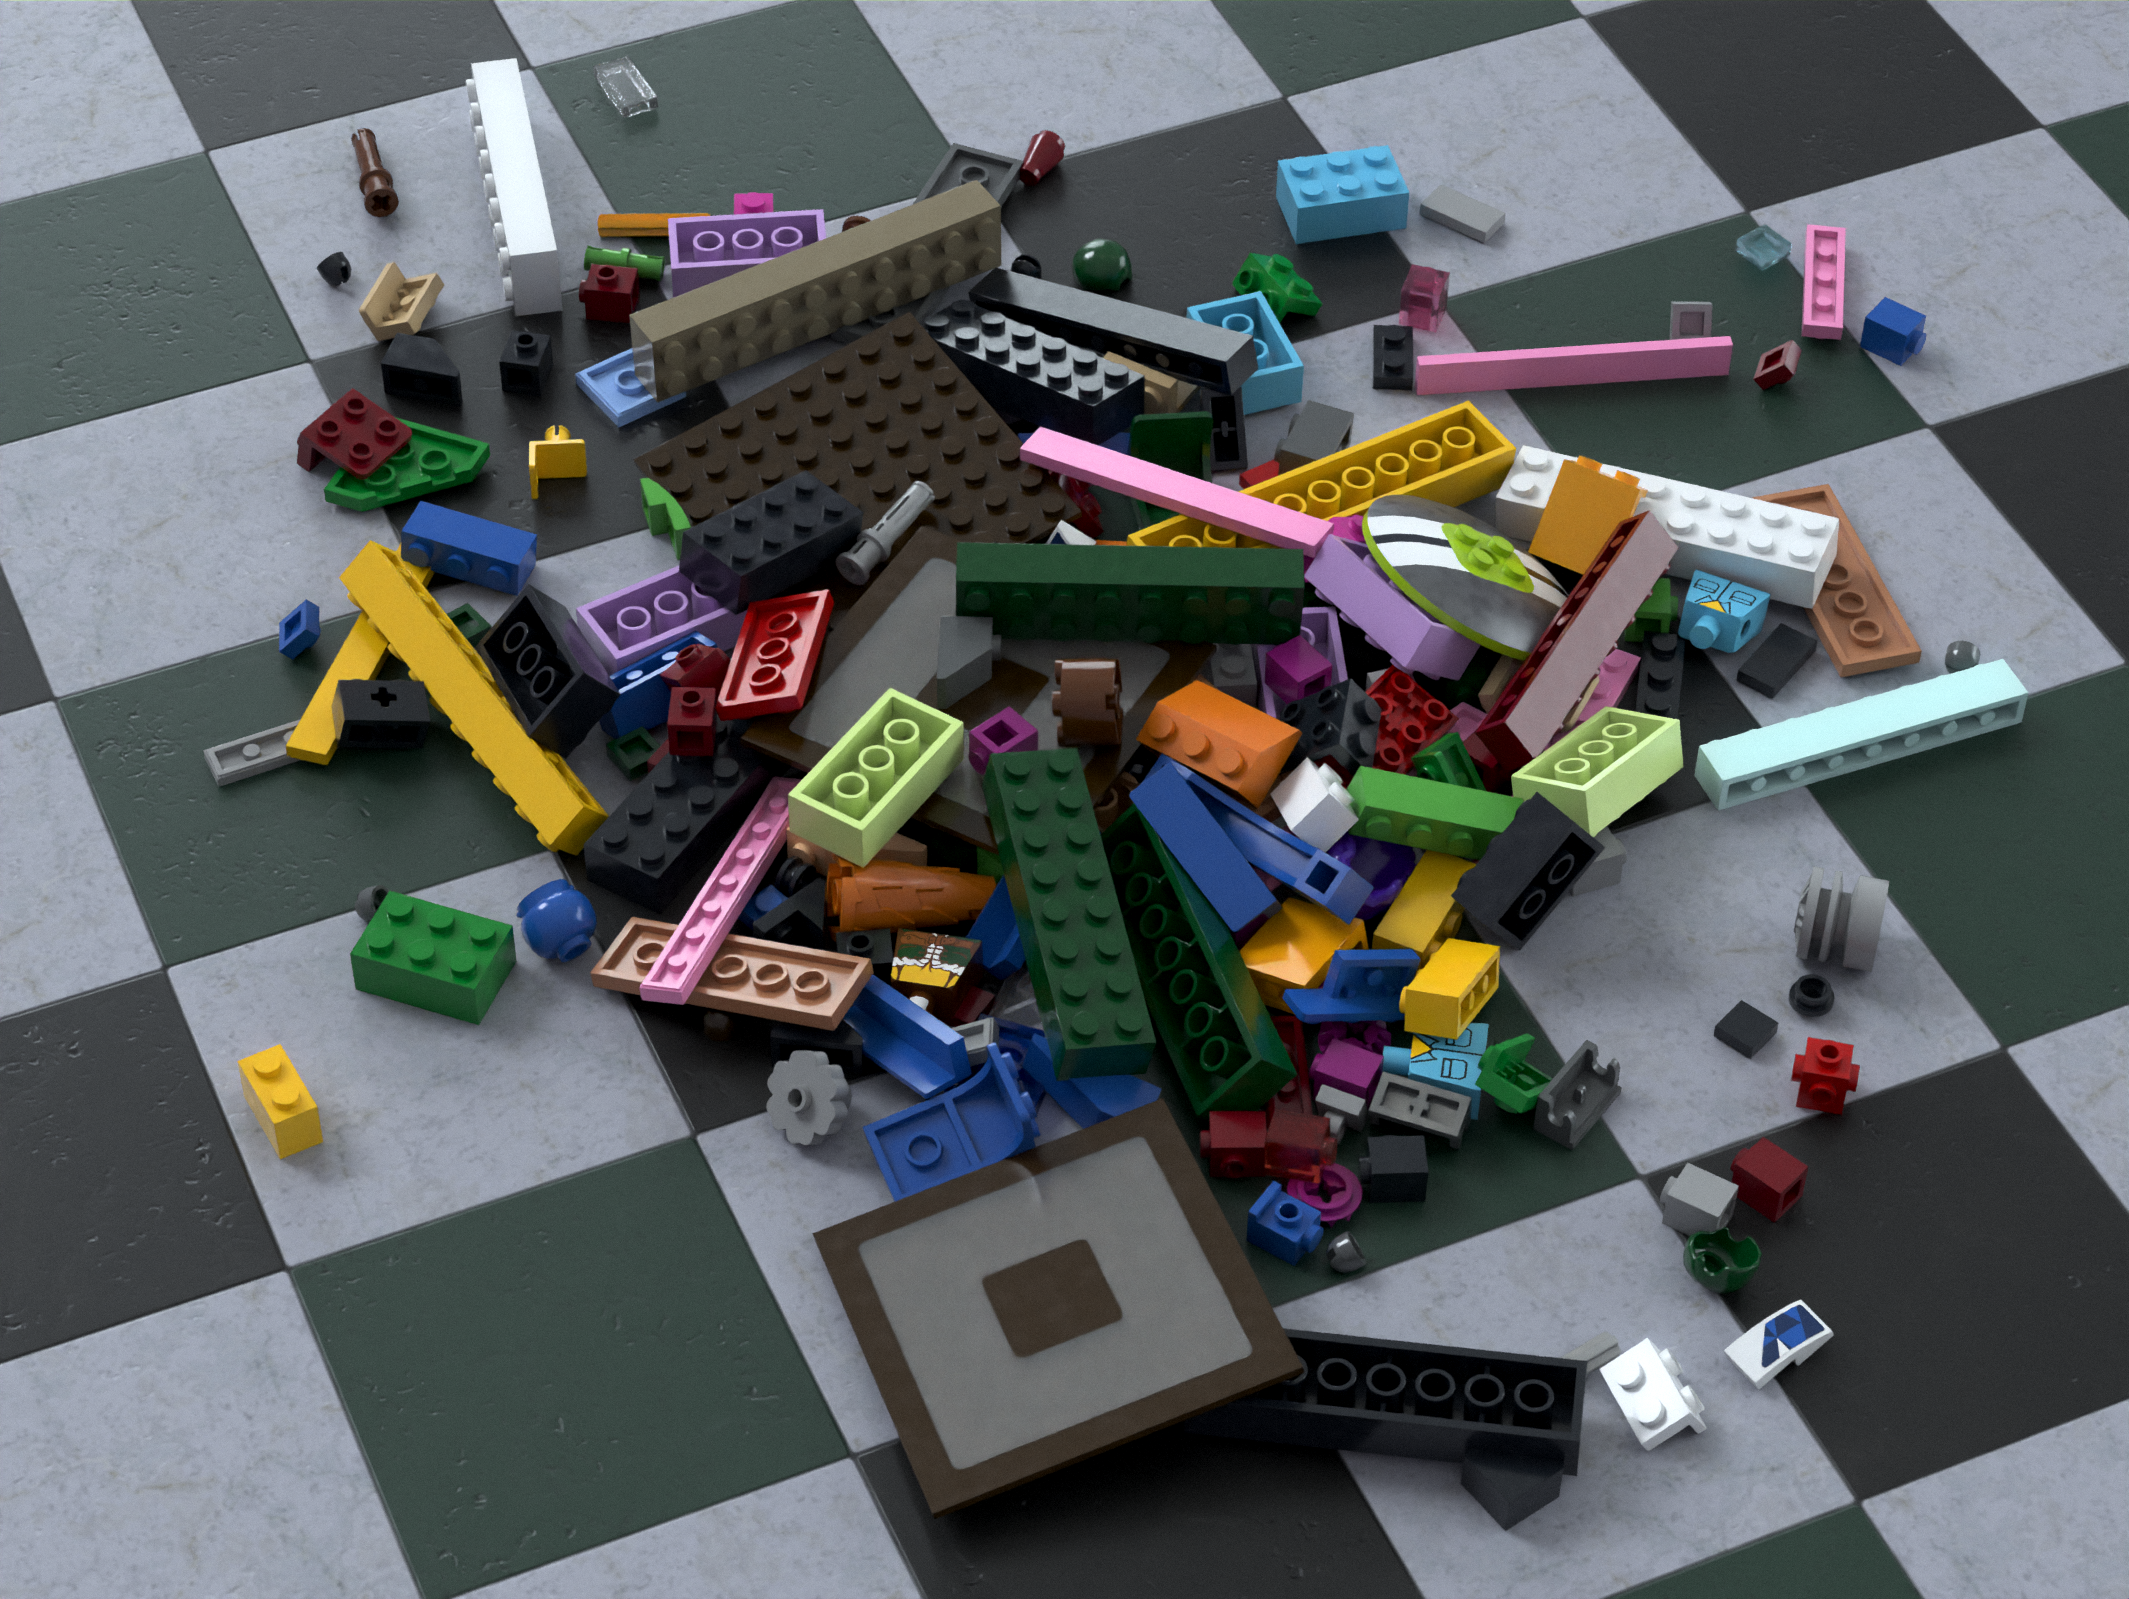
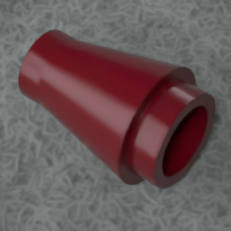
(1041, 156)

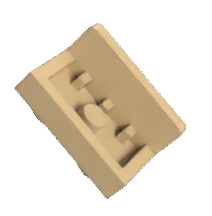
(399, 303)

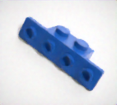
(1357, 987)

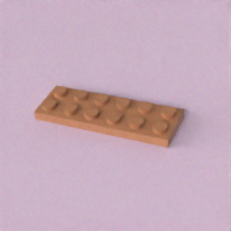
(1854, 607)
(745, 975)

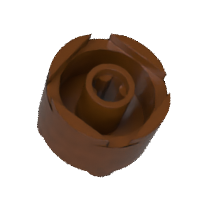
(1088, 702)

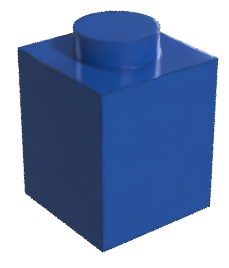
(1893, 331)

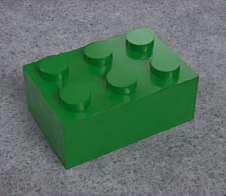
(433, 957)

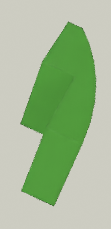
(663, 513)

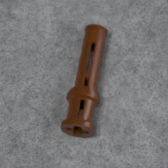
(374, 180)

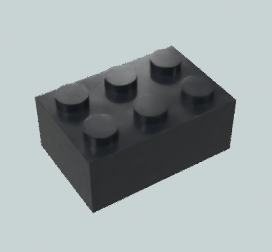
(1527, 871)

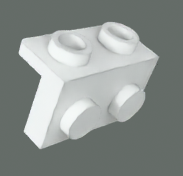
(1652, 1394)

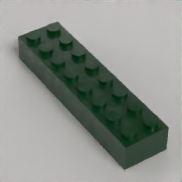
(1132, 592)
(1068, 914)
(1193, 976)

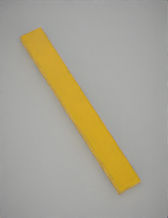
(358, 658)

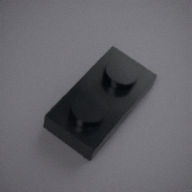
(1393, 357)

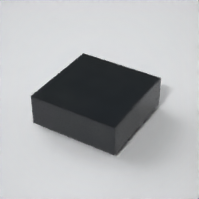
(1745, 1029)

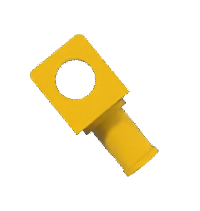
(556, 458)

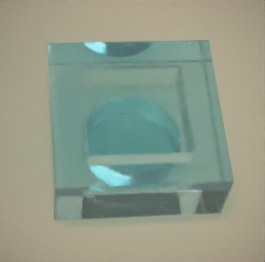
(1763, 247)

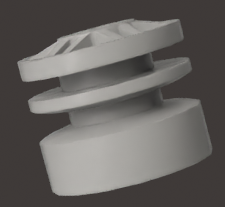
(1841, 918)

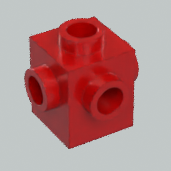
(1825, 1075)

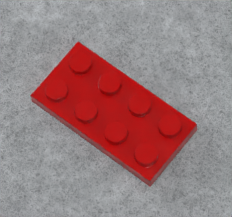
(775, 656)

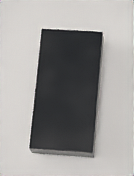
(1776, 660)

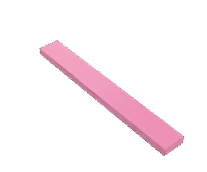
(1573, 365)
(1176, 491)
(721, 898)

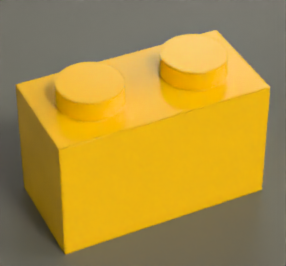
(280, 1101)

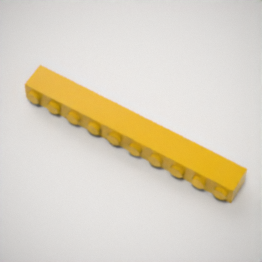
(466, 692)

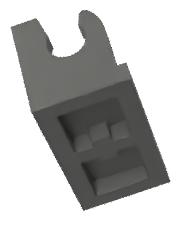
(1577, 1097)
(1421, 1107)

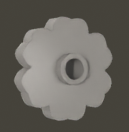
(808, 1097)

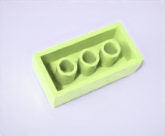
(1604, 766)
(876, 777)

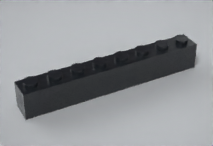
(1100, 324)

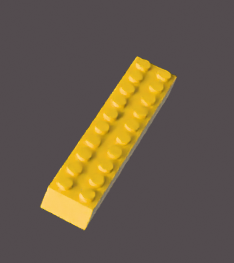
(1437, 458)

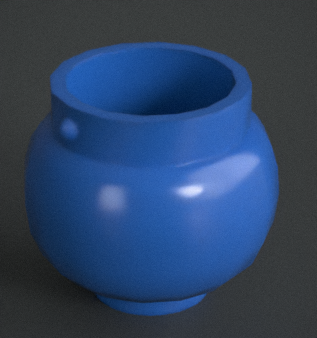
(557, 921)

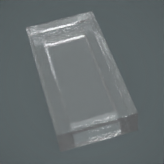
(625, 86)

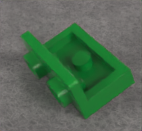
(1278, 284)
(1448, 763)
(1509, 1077)

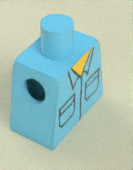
(1721, 613)
(1443, 1061)

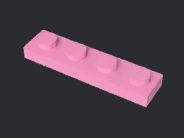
(1823, 282)

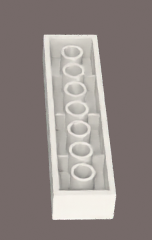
(513, 188)
(1716, 531)

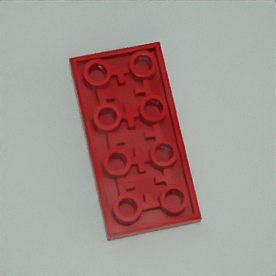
(1407, 724)

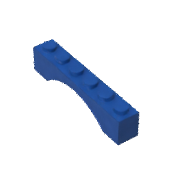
(1278, 853)

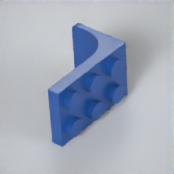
(955, 1130)

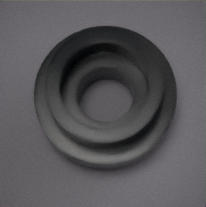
(1811, 996)

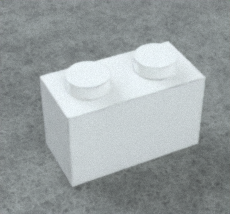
(1315, 804)

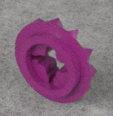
(1374, 1035)
(1339, 1184)

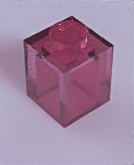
(1424, 298)

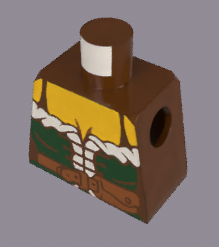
(933, 966)

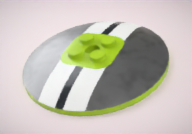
(1463, 572)

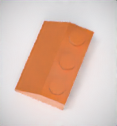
(1220, 740)

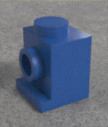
(1283, 1225)

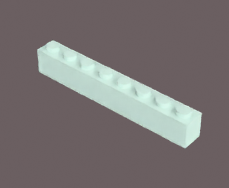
(1860, 734)

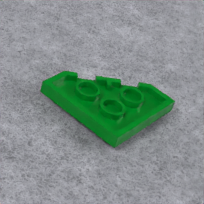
(424, 465)

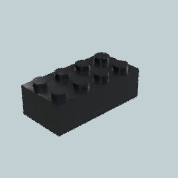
(769, 541)
(547, 671)

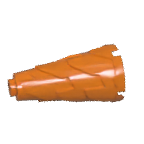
(902, 895)

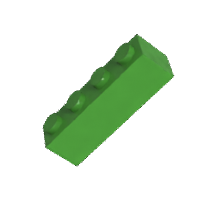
(1428, 813)

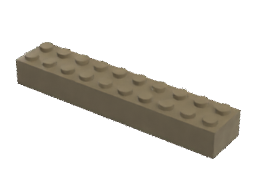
(815, 290)

